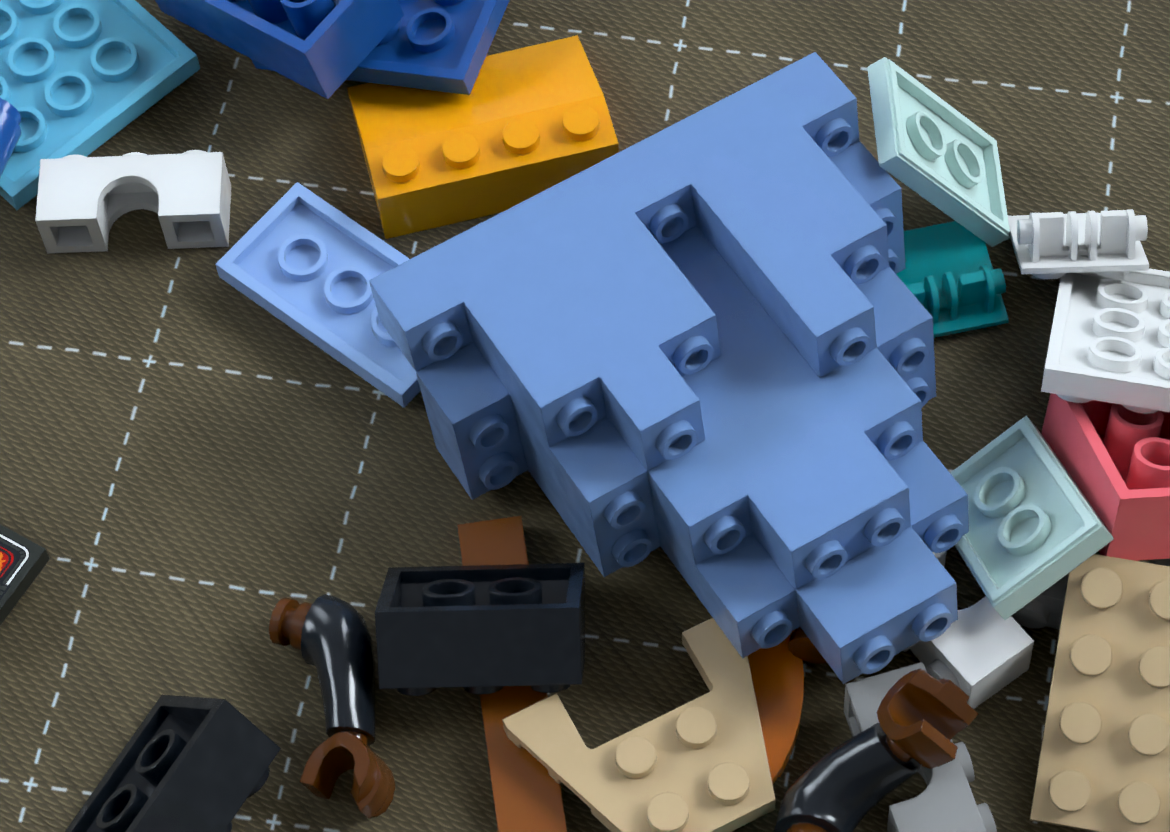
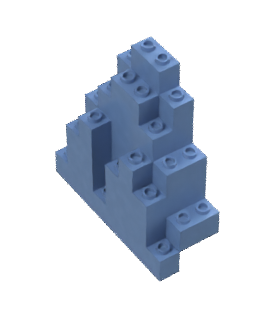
(710, 369)

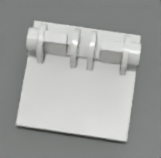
(1080, 242)

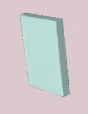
(938, 152)
(1024, 518)

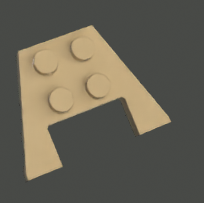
(677, 773)

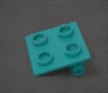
(953, 278)

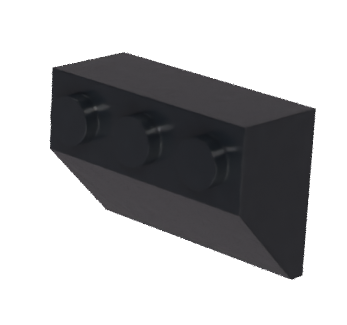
(481, 627)
(181, 771)

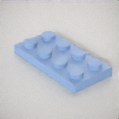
(314, 275)

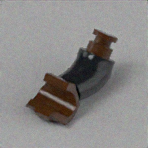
(341, 648)
(912, 731)

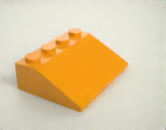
(474, 155)

